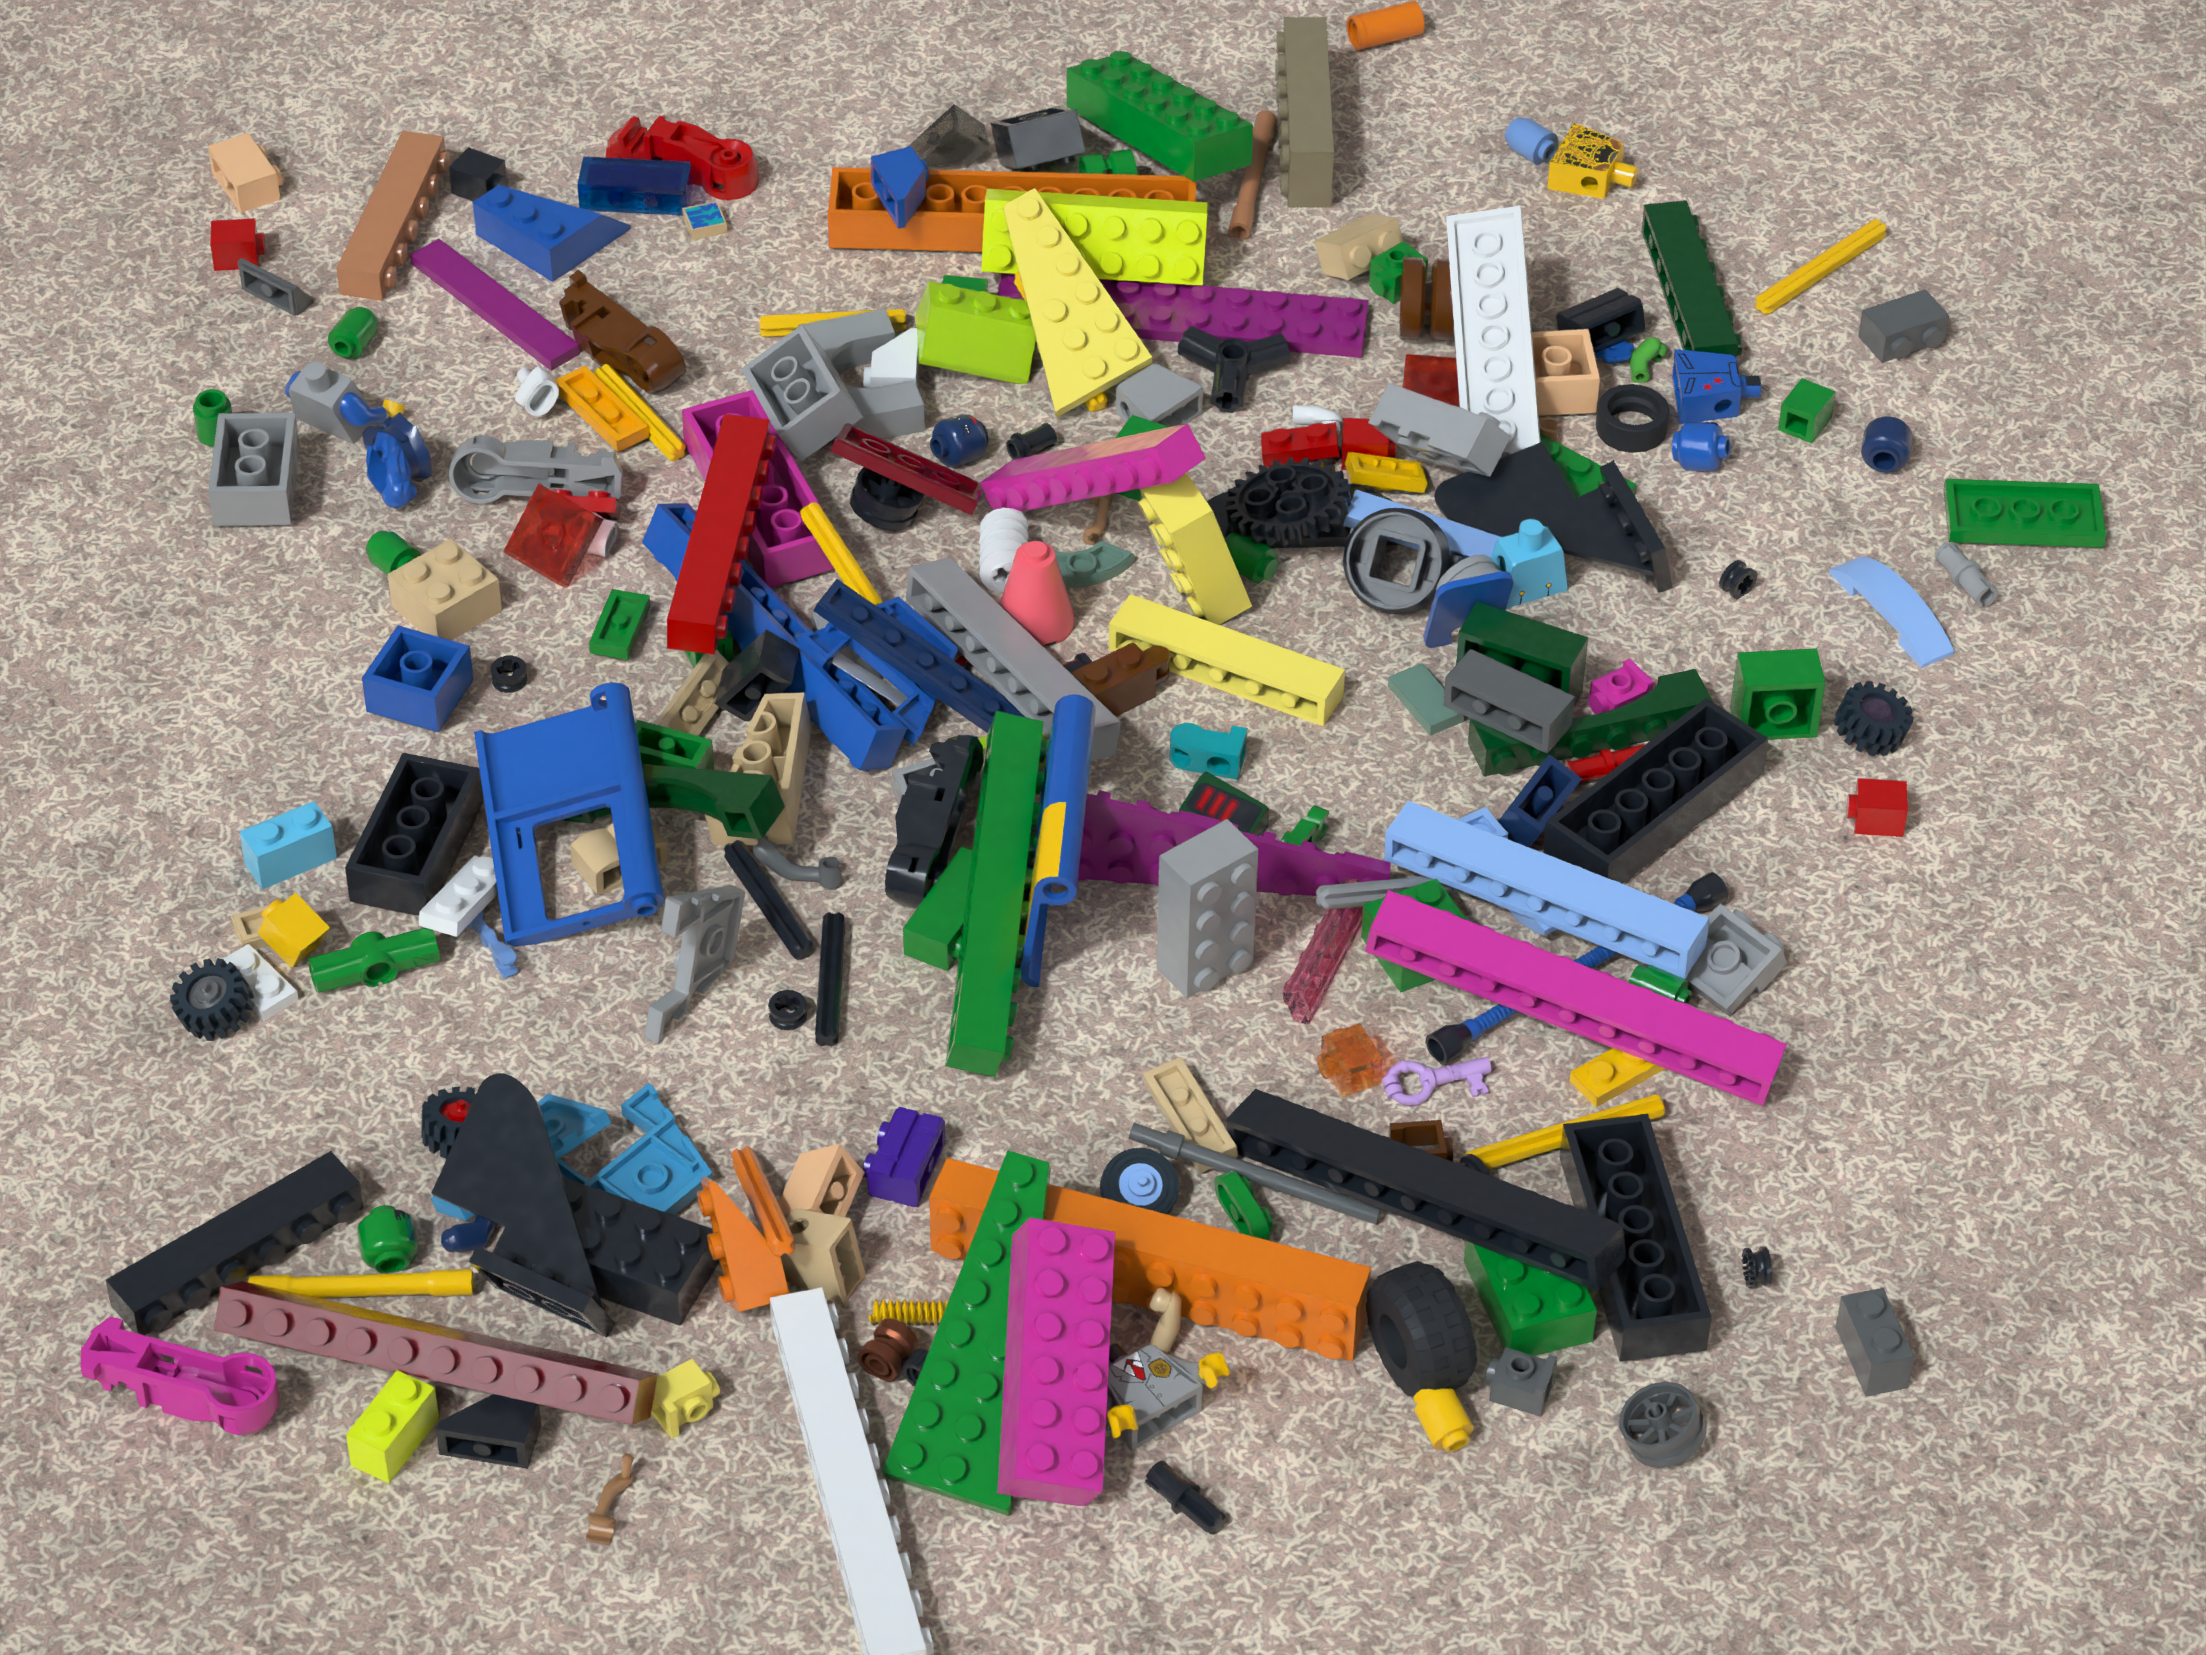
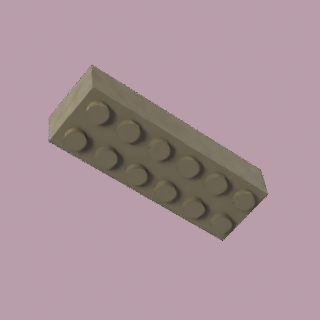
(1304, 112)

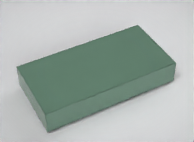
(1424, 698)

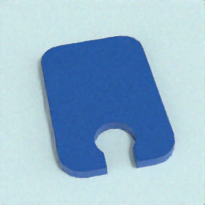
(1457, 598)

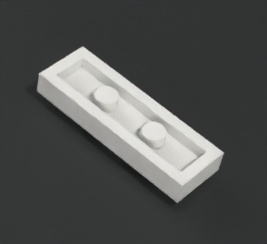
(461, 898)

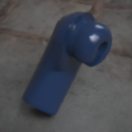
(468, 1236)

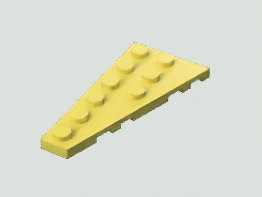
(1075, 321)

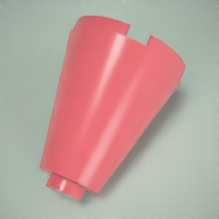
(1038, 595)

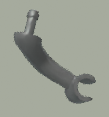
(826, 874)

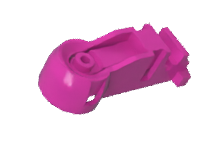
(193, 1388)

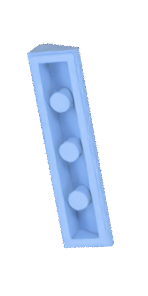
(1461, 538)

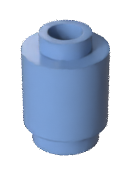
(1531, 140)

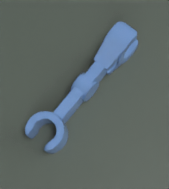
(501, 953)

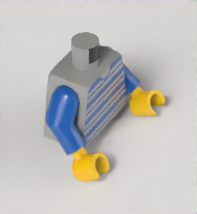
(334, 403)

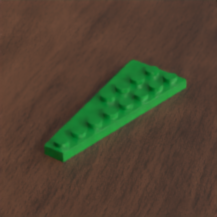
(955, 1411)

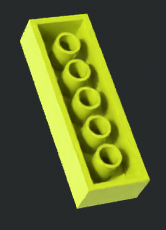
(1113, 234)

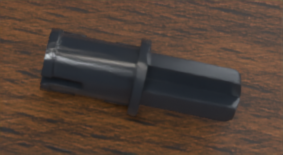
(1185, 1497)

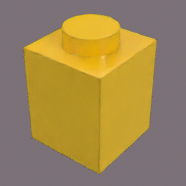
(292, 929)

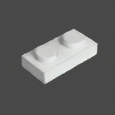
(269, 988)

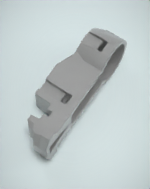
(521, 465)

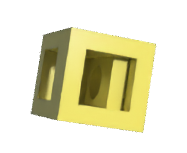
(683, 1396)

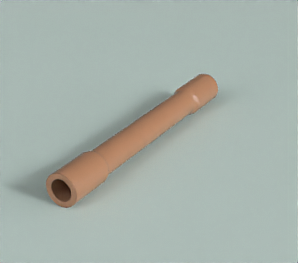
(1244, 210)

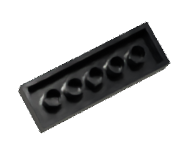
(1658, 793)
(1656, 1293)

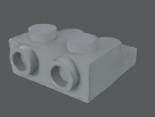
(1735, 960)

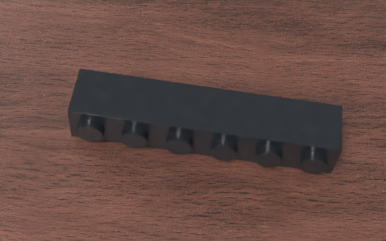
(235, 1244)

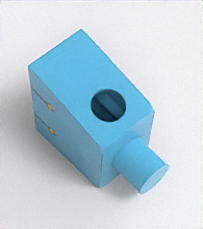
(1533, 561)

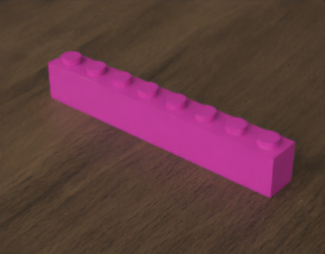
(1094, 469)

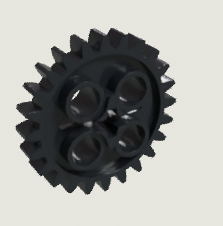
(1288, 501)

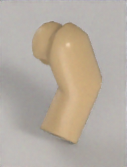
(1170, 1320)

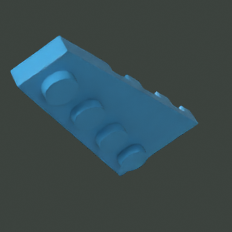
(568, 1126)

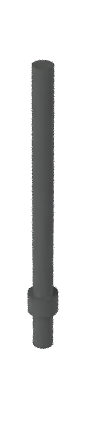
(1174, 1145)

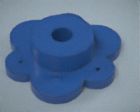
(1616, 353)

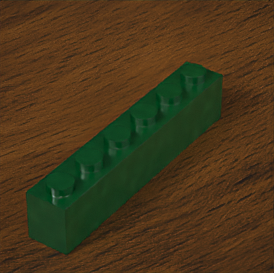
(1688, 279)

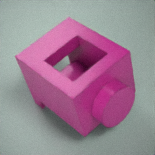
(1619, 688)

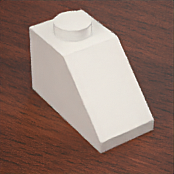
(894, 362)

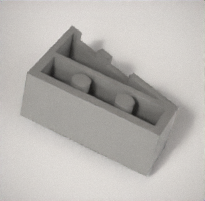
(1440, 431)

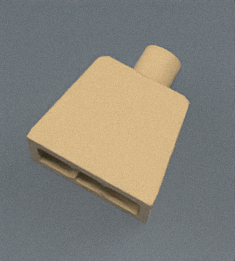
(823, 1254)

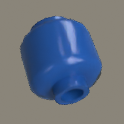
(1700, 446)

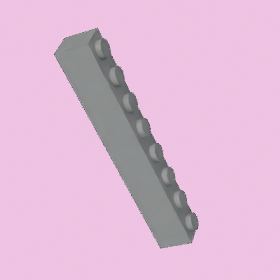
(1002, 648)

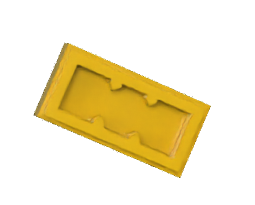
(1386, 472)

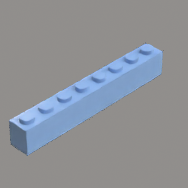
(1546, 889)

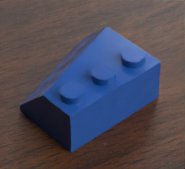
(542, 231)

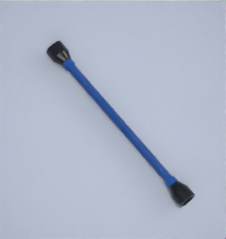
(1453, 1039)

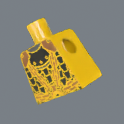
(1589, 164)

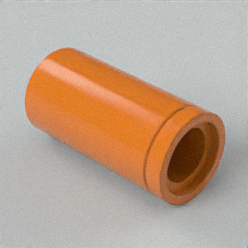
(1385, 25)

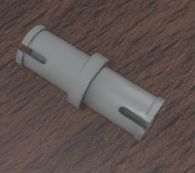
(1966, 574)

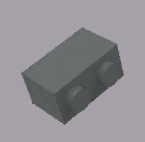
(1903, 326)
(1874, 1342)

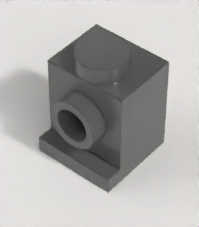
(1521, 1380)

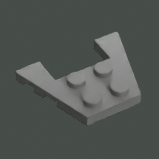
(708, 946)

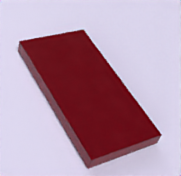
(908, 468)

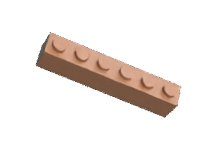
(392, 216)

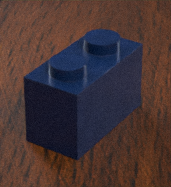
(1538, 801)

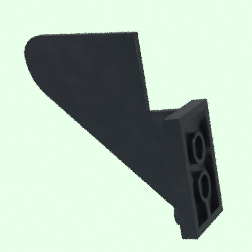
(1597, 526)
(510, 1176)

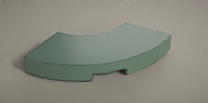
(1093, 564)

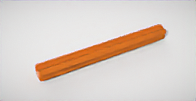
(763, 1201)

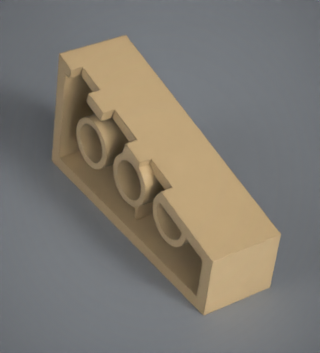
(776, 747)

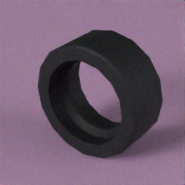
(1627, 436)

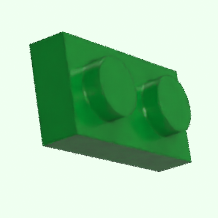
(619, 624)

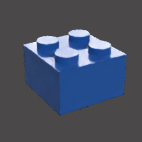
(417, 678)

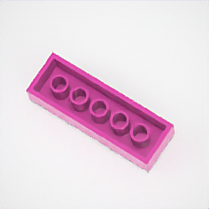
(781, 542)
(1056, 1363)

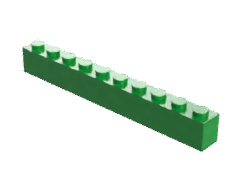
(995, 895)

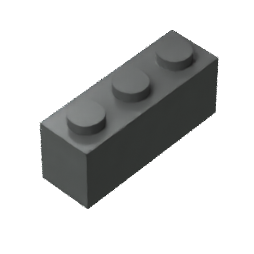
(1509, 701)

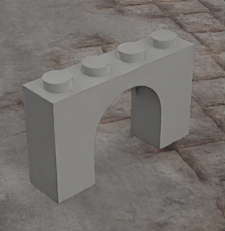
(849, 343)

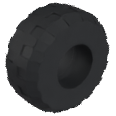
(1421, 1329)

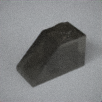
(952, 141)

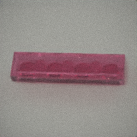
(1321, 960)

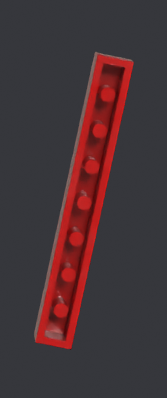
(719, 535)

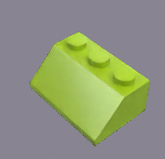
(975, 333)

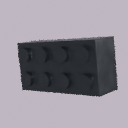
(414, 834)
(642, 1253)

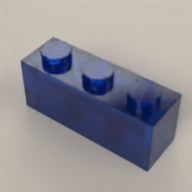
(634, 185)

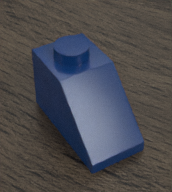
(899, 182)

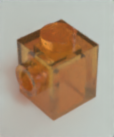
(1350, 1060)

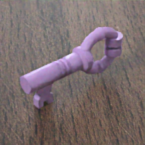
(1430, 1078)

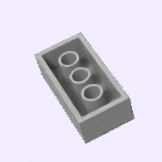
(1207, 908)

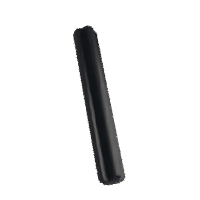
(768, 900)
(830, 979)

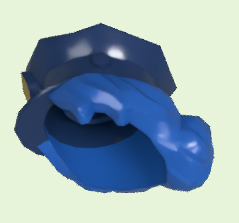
(395, 458)

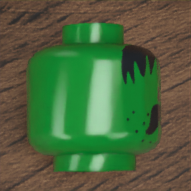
(387, 1239)

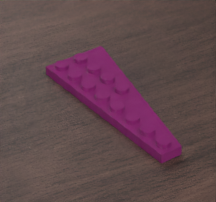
(1126, 840)

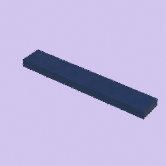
(912, 656)

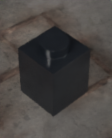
(476, 174)

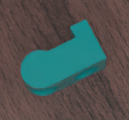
(1208, 750)

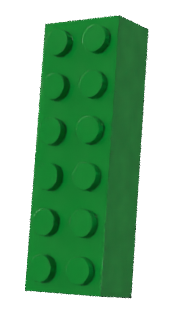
(1159, 116)

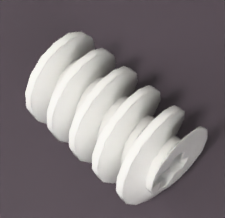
(1000, 537)

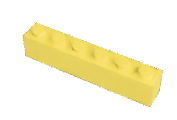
(1231, 660)

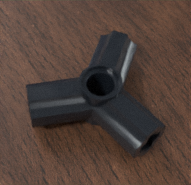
(1232, 362)

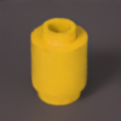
(1443, 1418)

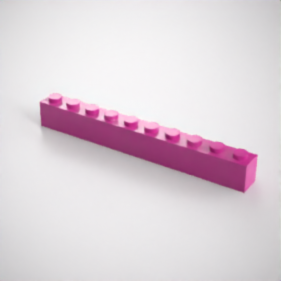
(1575, 997)

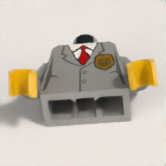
(1155, 1391)

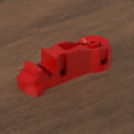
(711, 158)

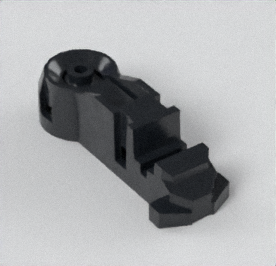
(931, 819)

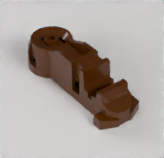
(618, 337)

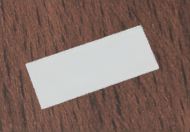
(869, 679)

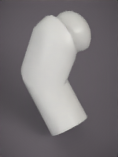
(1315, 414)

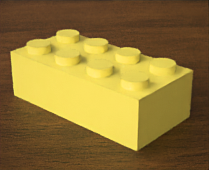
(1194, 549)

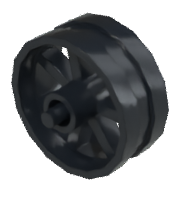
(884, 502)

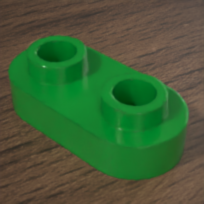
(1238, 1202)

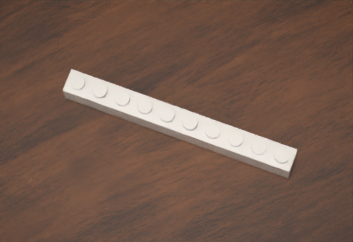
(846, 1476)

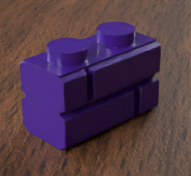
(905, 1156)

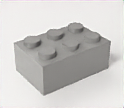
(801, 393)
(254, 469)

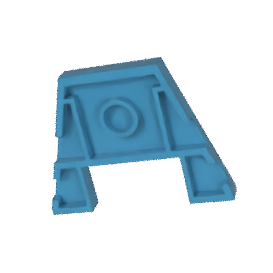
(659, 1167)

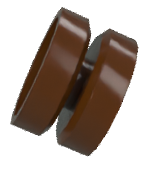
(1426, 299)

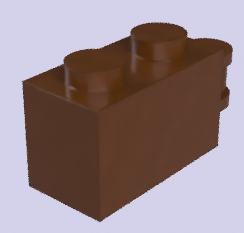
(1125, 676)

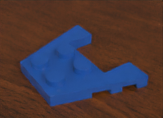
(915, 710)

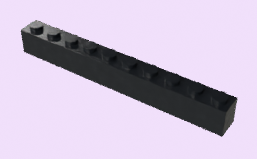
(1428, 1189)

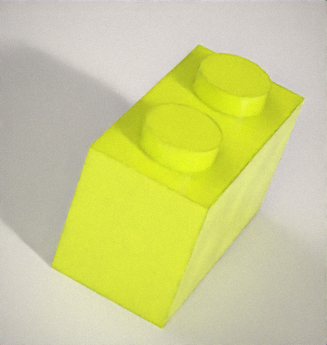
(392, 1426)

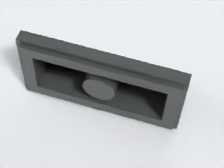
(272, 288)

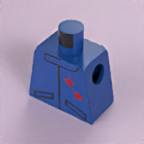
(1710, 386)

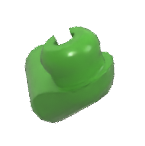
(1649, 349)

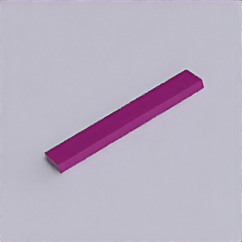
(495, 304)

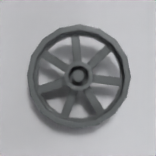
(1658, 1405)

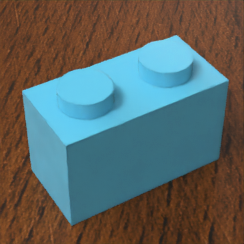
(288, 845)

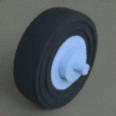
(1141, 1180)

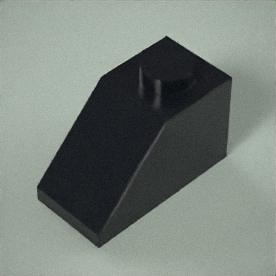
(492, 1431)

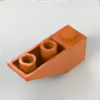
(747, 1264)

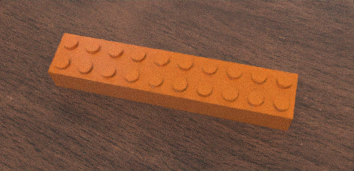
(955, 204)
(1216, 1272)

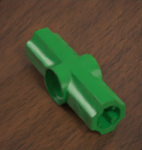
(373, 959)

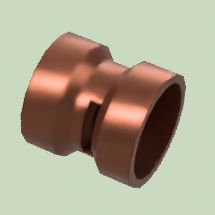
(890, 1346)

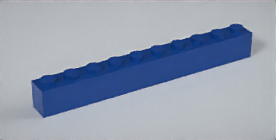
(835, 699)

